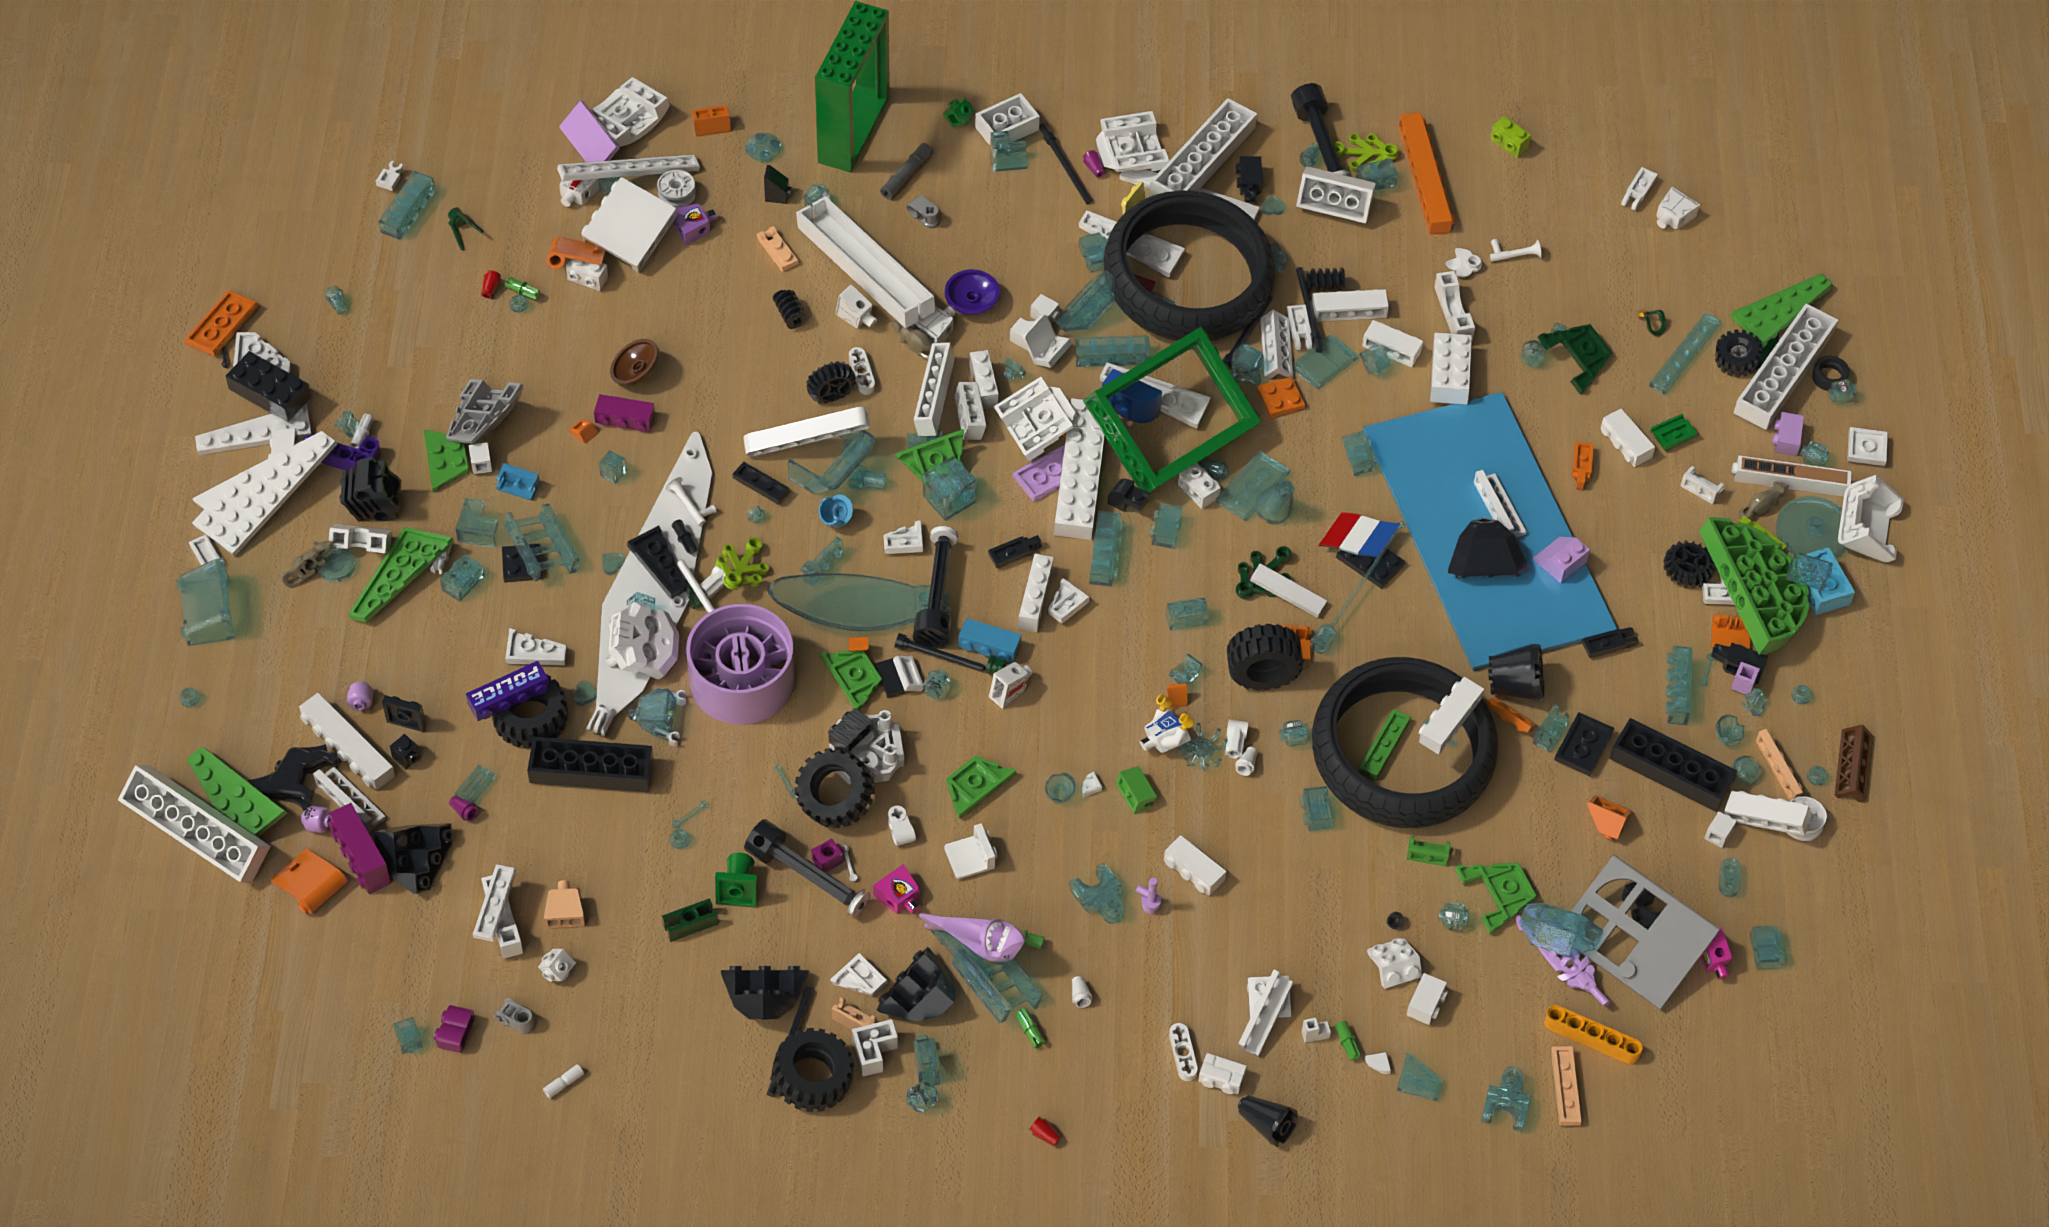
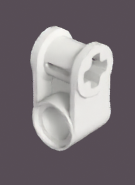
(900, 828)

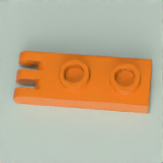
(1510, 715)

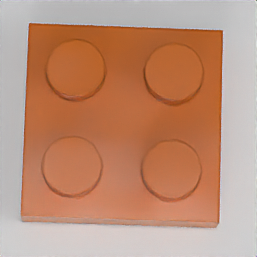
(1280, 397)

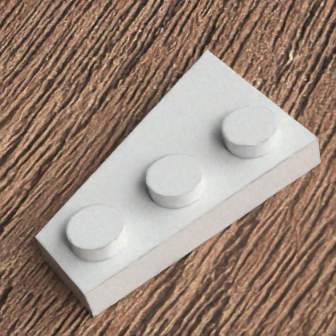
(527, 650)

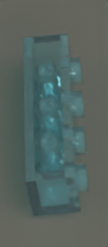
(1679, 685)

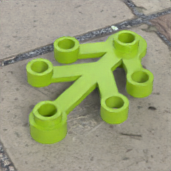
(1384, 152)
(733, 579)

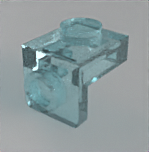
(1187, 670)

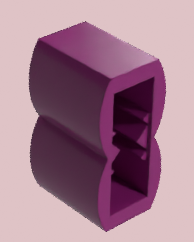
(454, 1028)

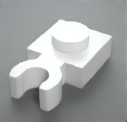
(389, 178)

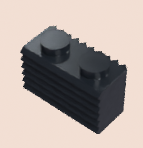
(850, 730)

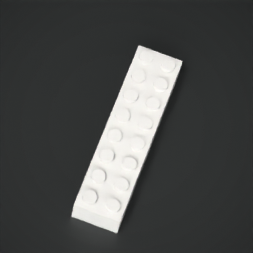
(1206, 149)
(1785, 366)
(1079, 476)
(194, 823)

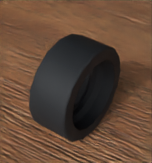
(1829, 362)

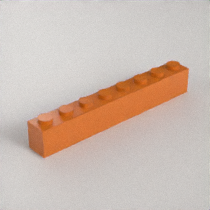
(1425, 173)

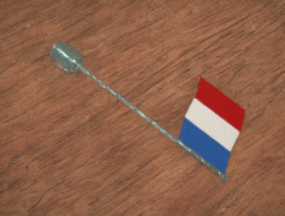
(1360, 537)

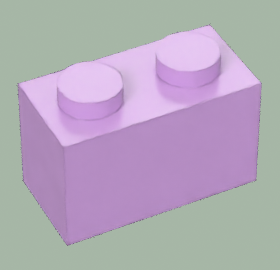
(1788, 434)

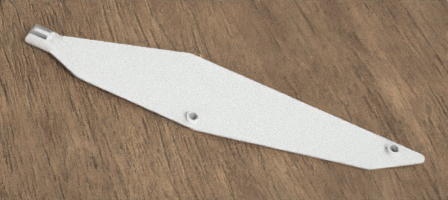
(619, 687)

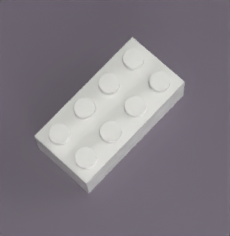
(1336, 194)
(1450, 368)

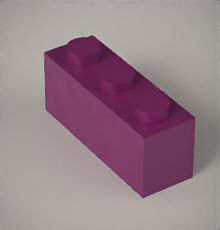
(624, 413)

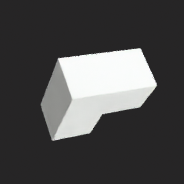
(1315, 1031)

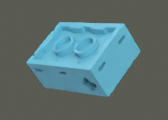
(1837, 592)

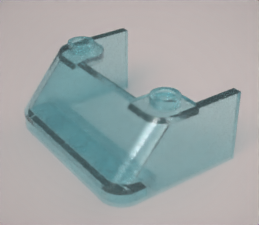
(854, 451)

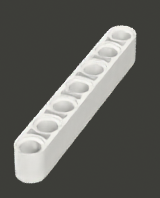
(806, 431)

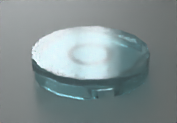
(337, 566)

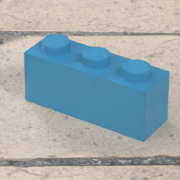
(989, 640)

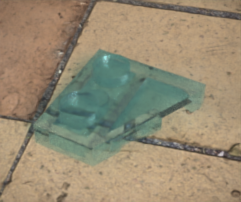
(1419, 1080)

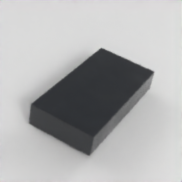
(890, 678)

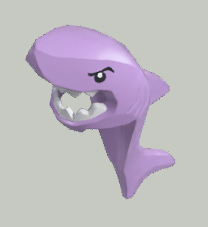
(989, 939)

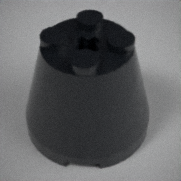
(1518, 673)

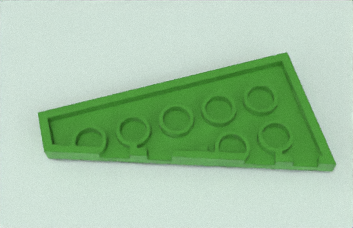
(1780, 309)
(402, 564)
(233, 794)

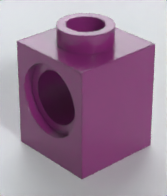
(824, 862)

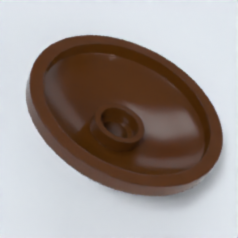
(634, 362)

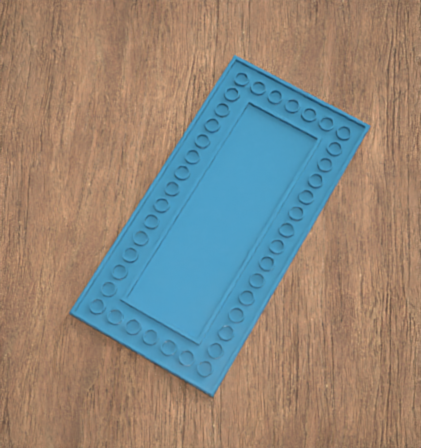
(1431, 475)

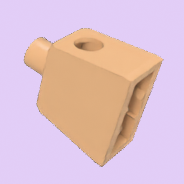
(563, 907)

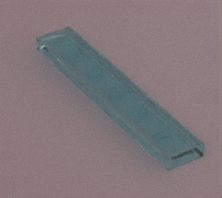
(1685, 353)

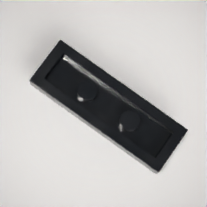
(761, 483)

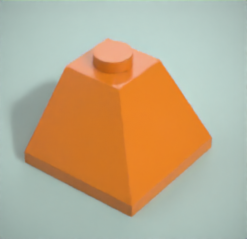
(1608, 816)

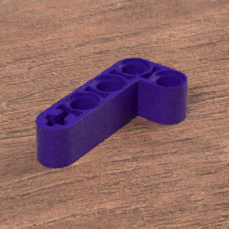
(345, 457)

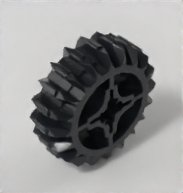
(831, 382)
(1687, 570)

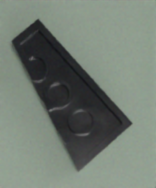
(655, 556)

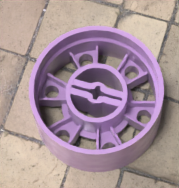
(737, 694)

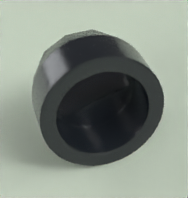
(1391, 920)

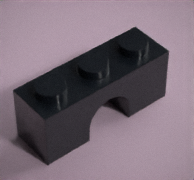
(1638, 910)

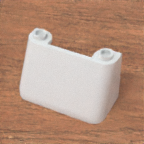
(1866, 518)

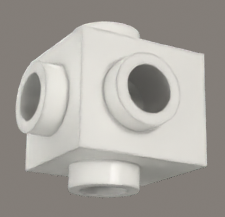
(556, 965)

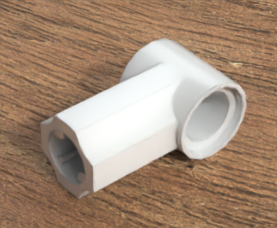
(714, 582)
(1236, 734)

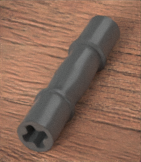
(897, 181)

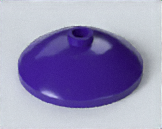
(972, 285)

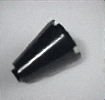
(1268, 1118)

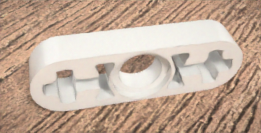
(868, 376)
(1181, 1060)

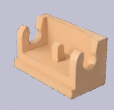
(850, 1016)

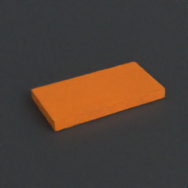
(221, 323)

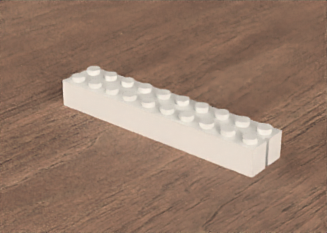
(866, 262)

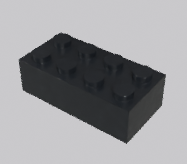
(268, 386)

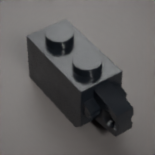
(1249, 177)
(1737, 653)

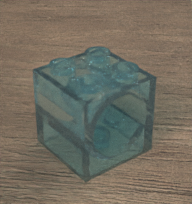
(949, 488)

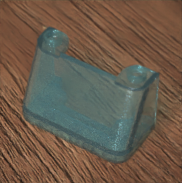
(206, 603)

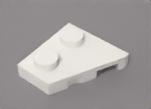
(904, 540)
(1067, 601)
(859, 977)

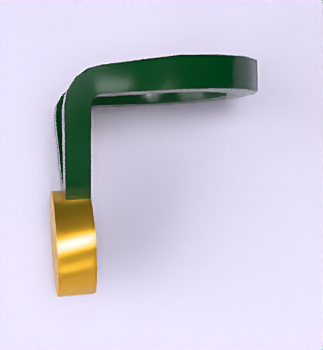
(1644, 313)

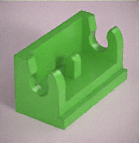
(1135, 789)
(1428, 852)

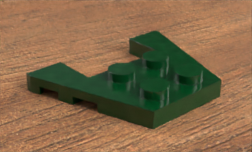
(1584, 347)

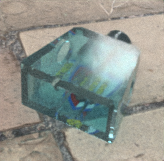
(925, 1054)

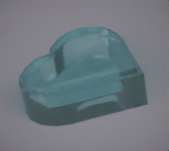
(1272, 205)
(612, 562)
(585, 693)

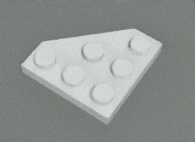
(252, 342)

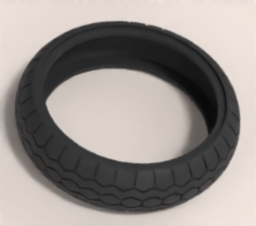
(1199, 210)
(1382, 804)

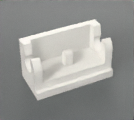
(1701, 486)

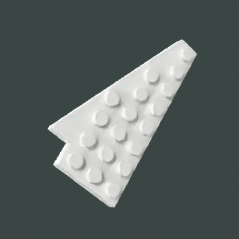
(248, 500)

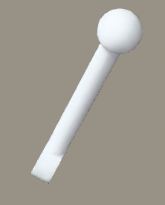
(853, 877)

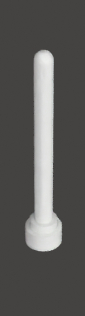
(695, 586)

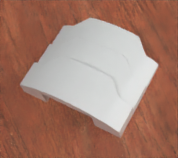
(631, 111)
(1131, 143)
(1036, 416)

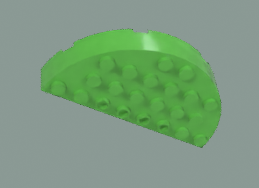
(1757, 582)

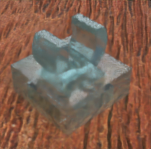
(1013, 370)
(347, 423)
(1755, 702)

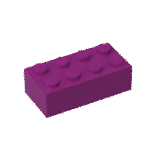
(358, 848)

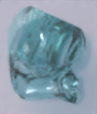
(1247, 364)

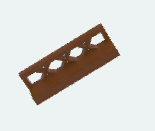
(1858, 760)

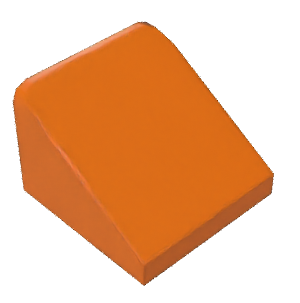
(584, 430)
(858, 643)
(1177, 694)

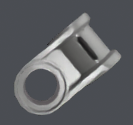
(924, 211)
(512, 1014)

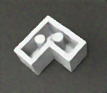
(870, 1042)

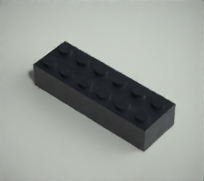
(590, 764)
(1673, 764)

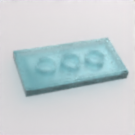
(1255, 477)

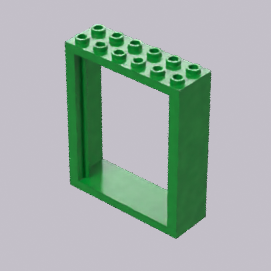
(848, 115)
(1121, 439)

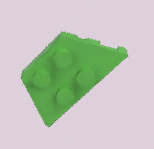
(932, 453)
(445, 459)
(853, 675)
(975, 782)

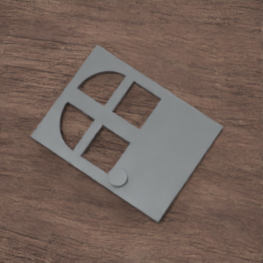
(1664, 950)

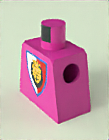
(898, 891)
(1717, 956)

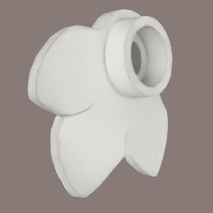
(1464, 263)

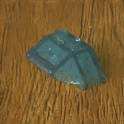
(1089, 304)
(1559, 929)

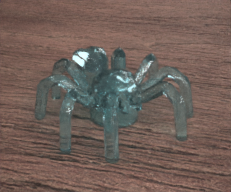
(1201, 748)

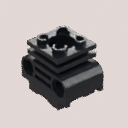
(371, 490)

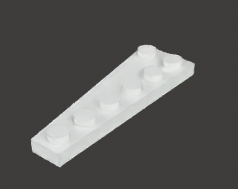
(1147, 249)
(1176, 401)
(251, 433)

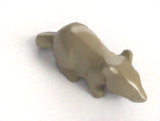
(915, 338)
(1764, 500)
(304, 564)

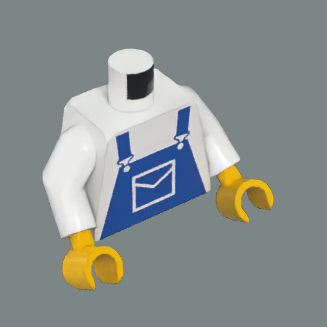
(1166, 729)

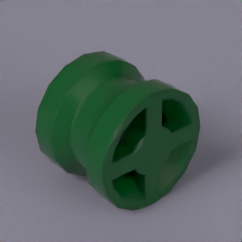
(995, 664)

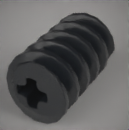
(1326, 279)
(790, 308)

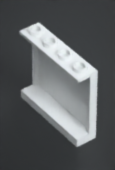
(629, 223)

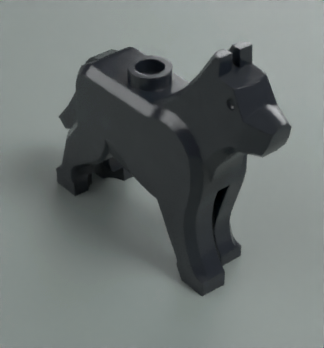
(290, 774)

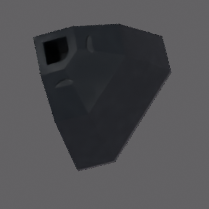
(1487, 551)
(414, 853)
(920, 991)
(764, 992)

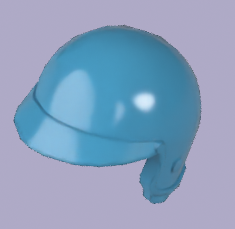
(835, 511)

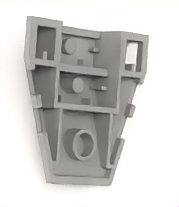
(482, 410)

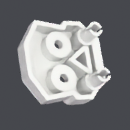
(631, 639)
(880, 748)

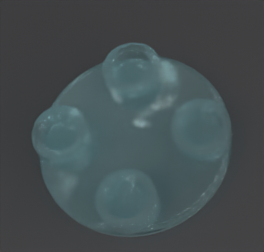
(763, 147)

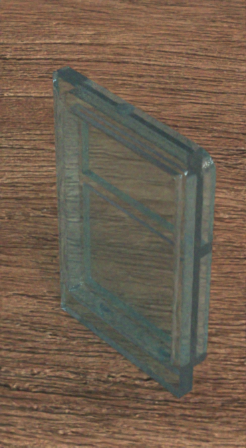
(1324, 366)

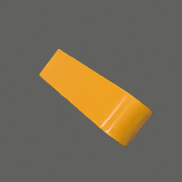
(1603, 1034)

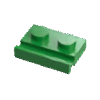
(1673, 432)

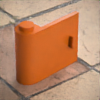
(570, 248)
(310, 880)

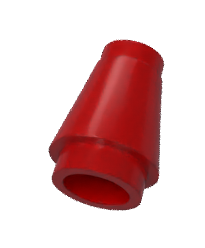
(490, 283)
(1043, 1130)

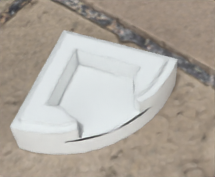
(1091, 785)
(1378, 1062)

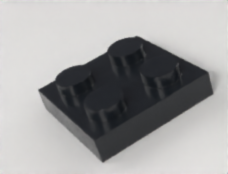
(514, 566)
(404, 713)

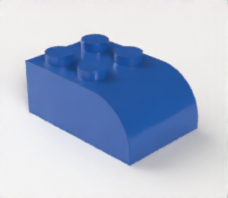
(1137, 402)

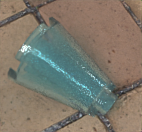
(1276, 502)

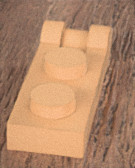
(777, 249)

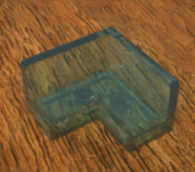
(1006, 154)
(472, 527)

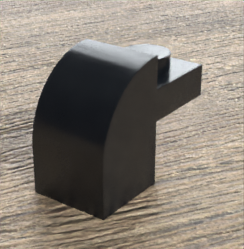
(1127, 494)

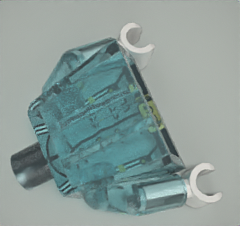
(656, 713)

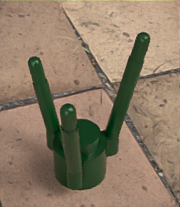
(458, 218)

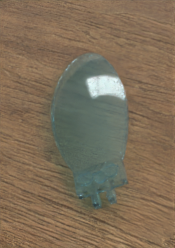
(852, 600)

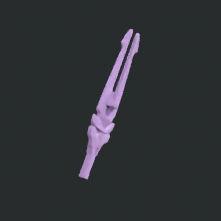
(1578, 975)

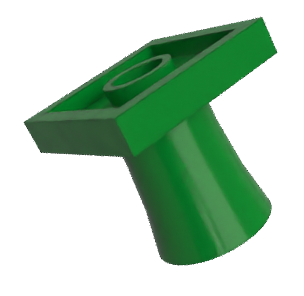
(737, 885)

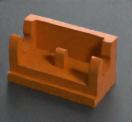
(711, 120)

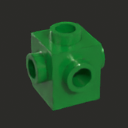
(959, 112)

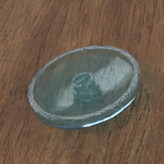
(1810, 525)

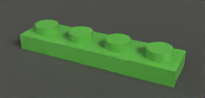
(1384, 744)

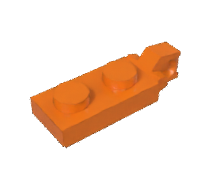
(1582, 463)

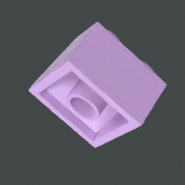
(1563, 557)

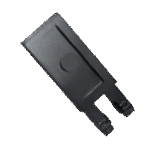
(1609, 642)

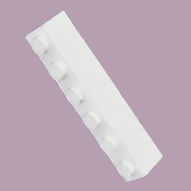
(934, 389)
(346, 741)

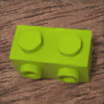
(1510, 137)

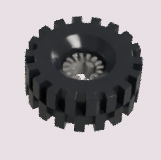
(1742, 343)

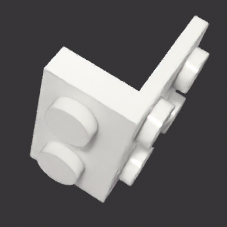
(1043, 344)
(971, 854)
(1396, 962)

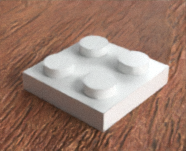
(1867, 446)

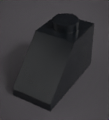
(776, 186)

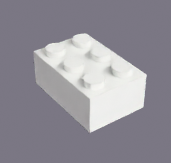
(1009, 115)

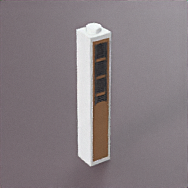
(1797, 476)

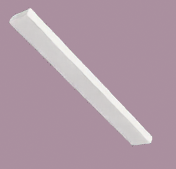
(627, 167)
(1146, 176)

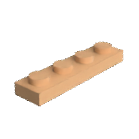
(1778, 765)
(1566, 1085)

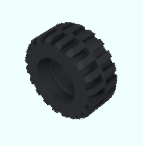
(1265, 657)
(547, 724)
(817, 770)
(821, 1047)

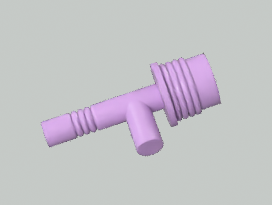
(1150, 898)

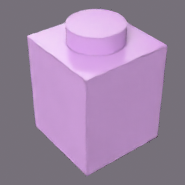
(1745, 678)

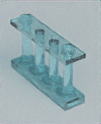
(553, 531)
(989, 993)

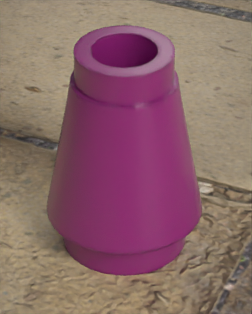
(1093, 162)
(464, 808)

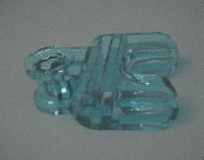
(1101, 896)
(1507, 1098)

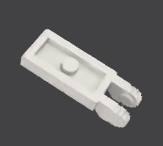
(1639, 187)
(1299, 325)

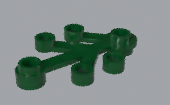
(1249, 585)

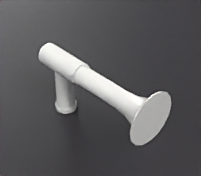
(1498, 255)
(676, 486)

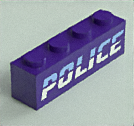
(508, 691)

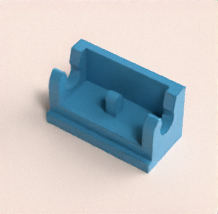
(517, 482)

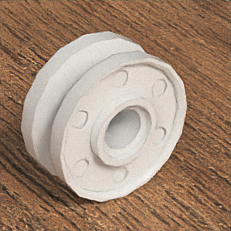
(676, 188)
(1817, 819)

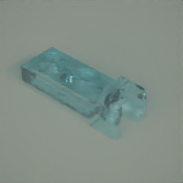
(825, 558)

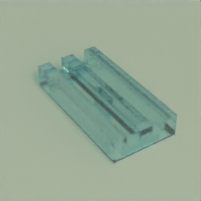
(469, 781)

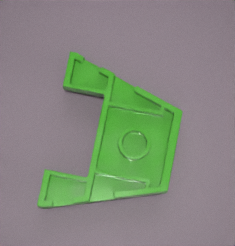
(1506, 886)

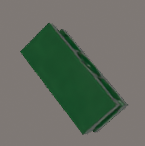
(685, 927)

